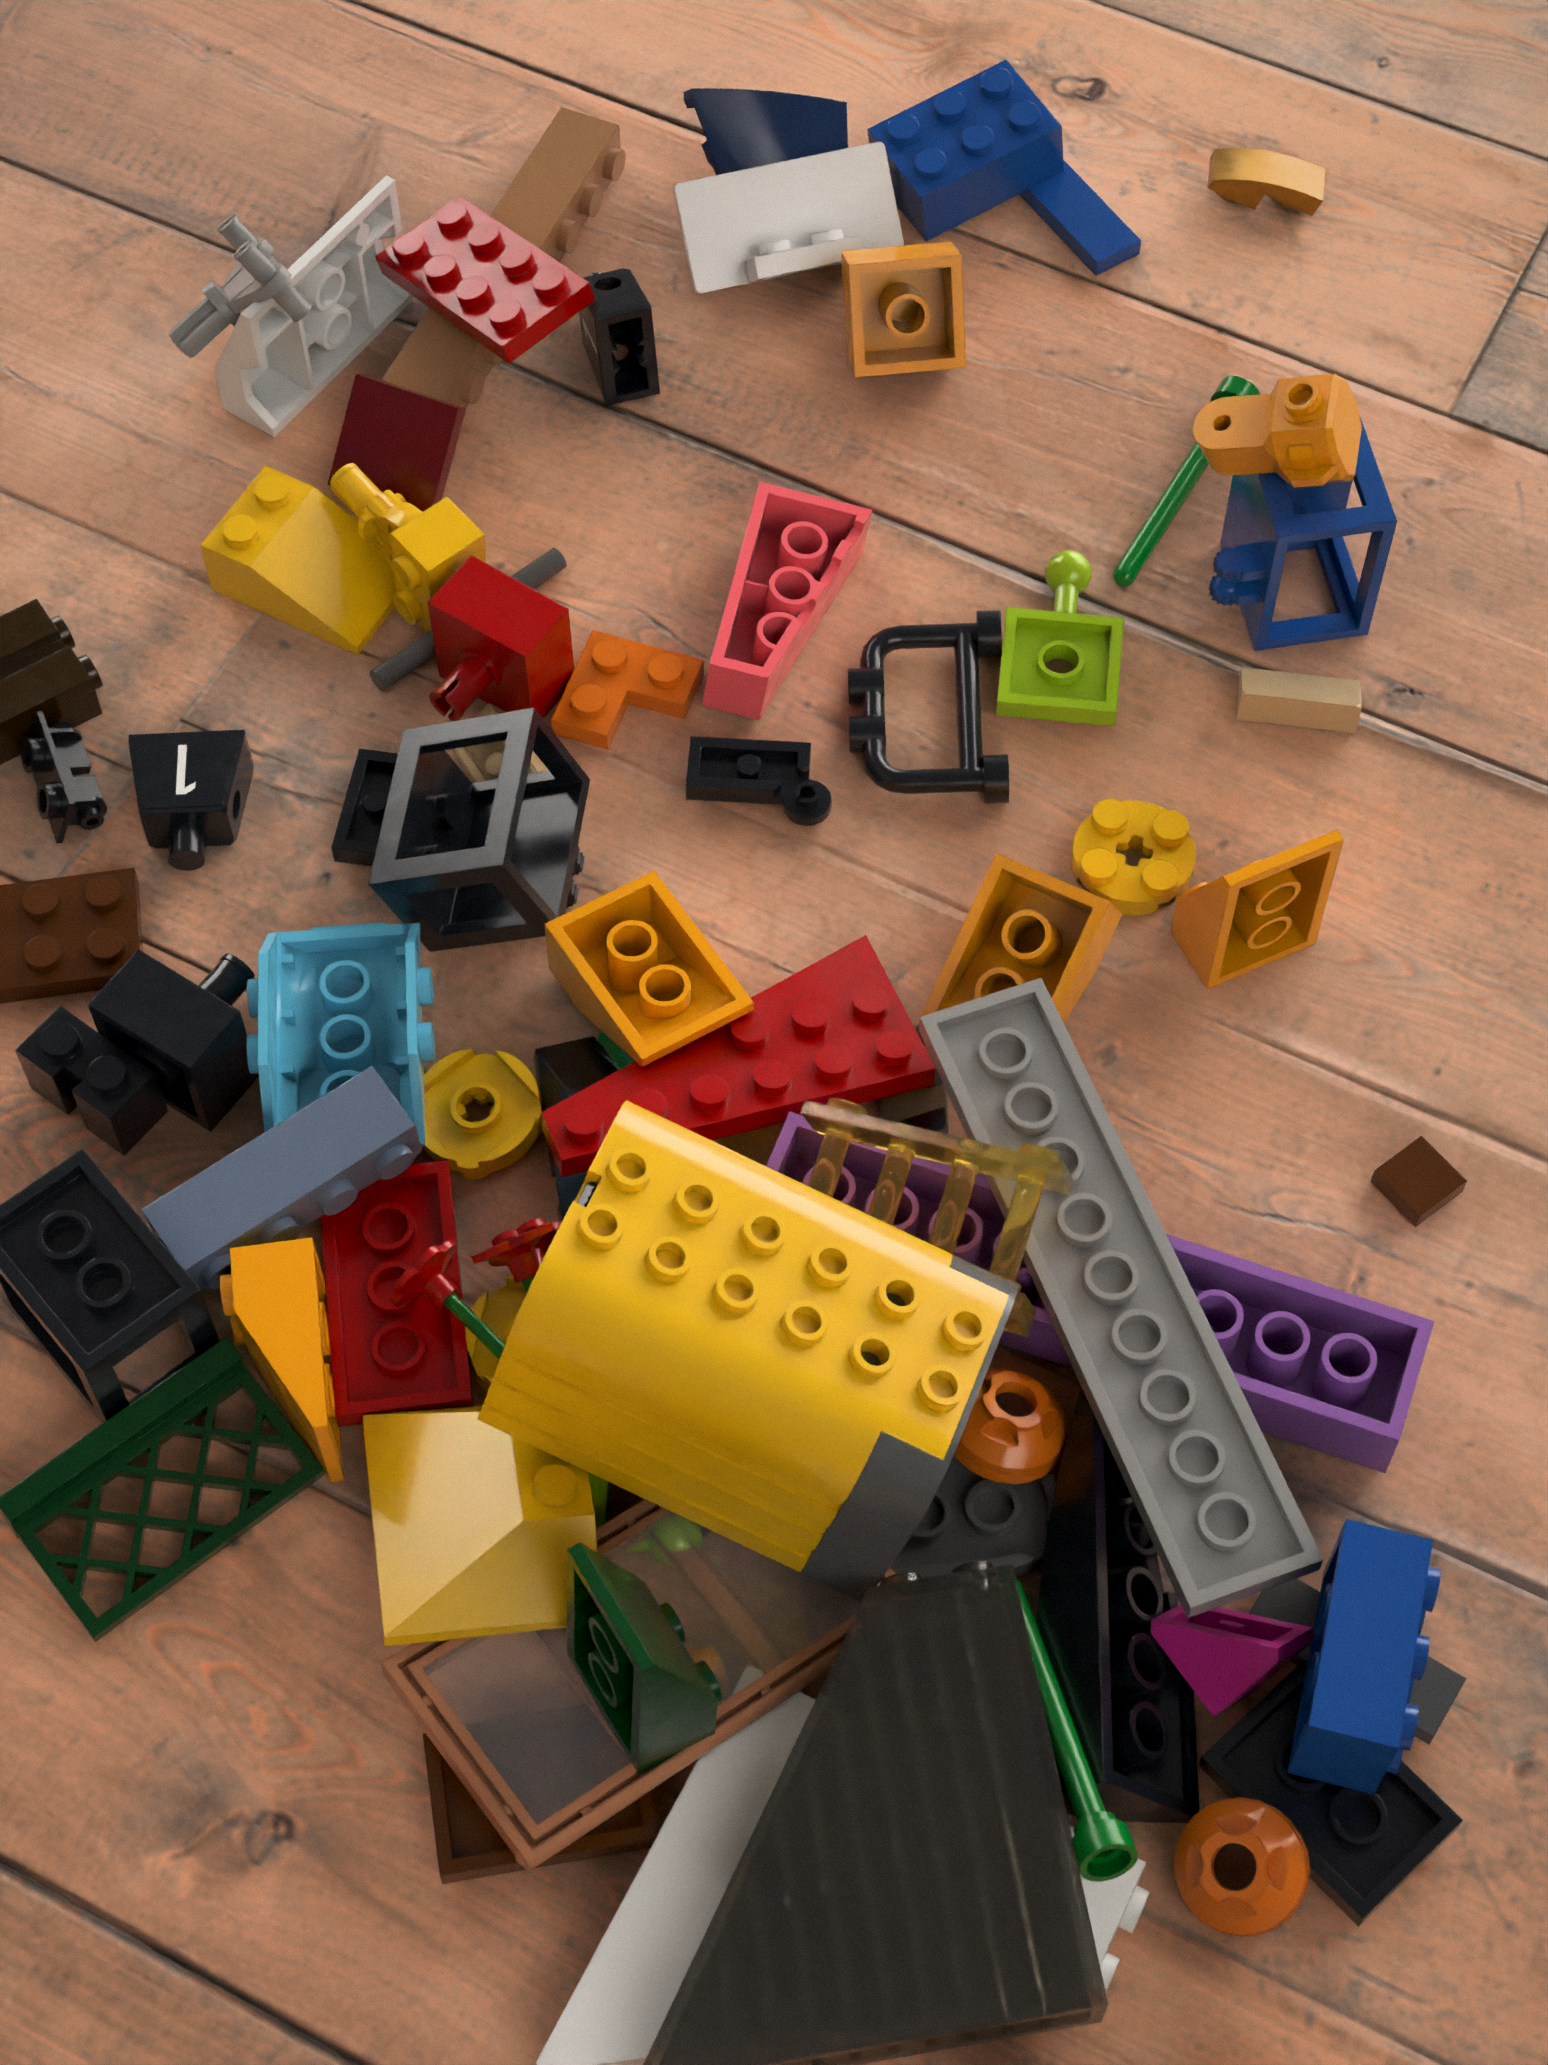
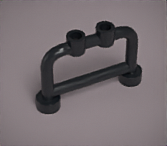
(868, 733)

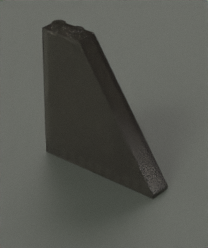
(909, 1858)

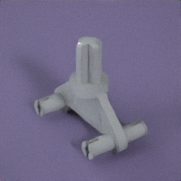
(252, 279)

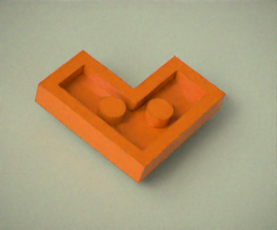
(619, 674)

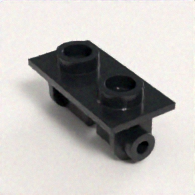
(54, 758)

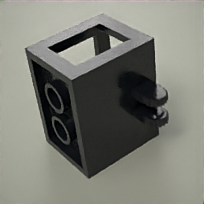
(484, 854)
(93, 1280)

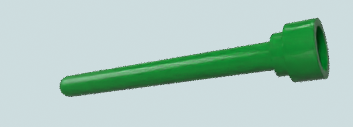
(1173, 496)
(1100, 1840)

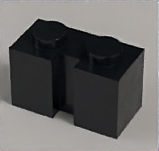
(84, 1069)

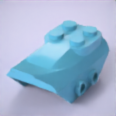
(334, 1007)

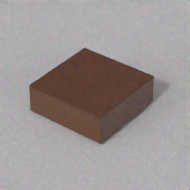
(1418, 1181)

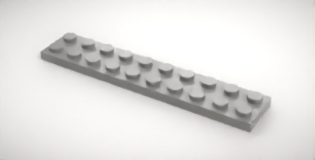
(1125, 1307)

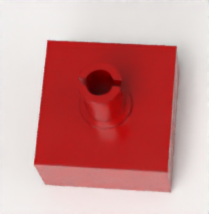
(498, 643)

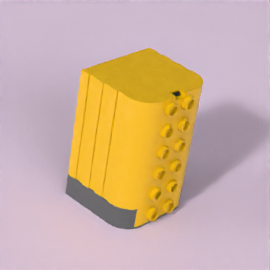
(748, 1352)

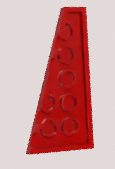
(808, 1039)

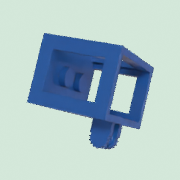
(1273, 518)

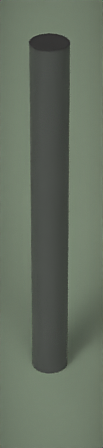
(423, 648)

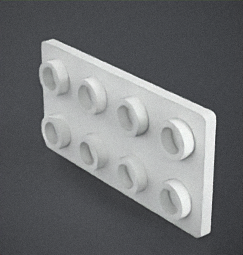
(786, 216)

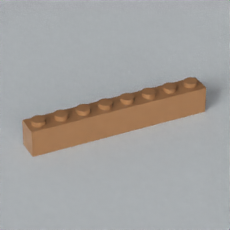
(545, 206)

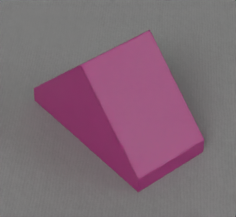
(1227, 1651)

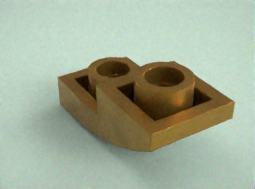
(1249, 174)

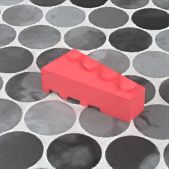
(782, 586)

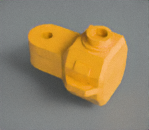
(1300, 431)

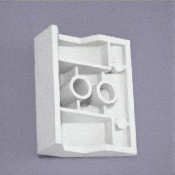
(281, 365)

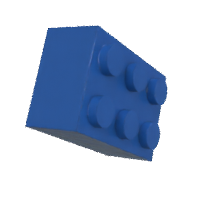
(969, 149)
(1365, 1658)

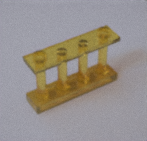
(1030, 1167)

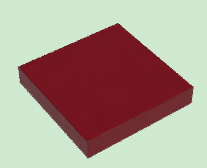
(399, 439)

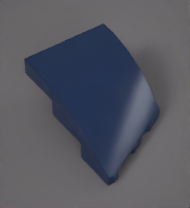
(765, 126)

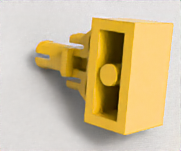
(418, 545)

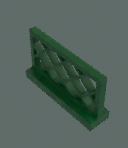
(123, 1442)

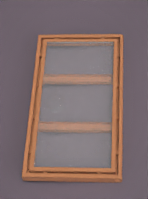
(529, 1732)

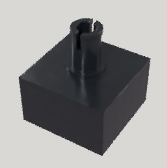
(181, 1032)

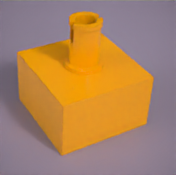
(904, 309)

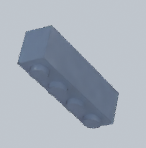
(286, 1177)

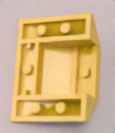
(469, 1526)

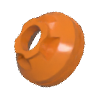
(1011, 1446)
(1280, 1864)

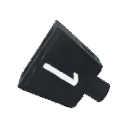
(624, 318)
(191, 790)

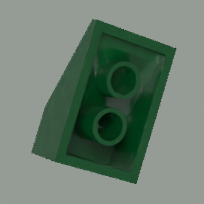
(636, 1661)

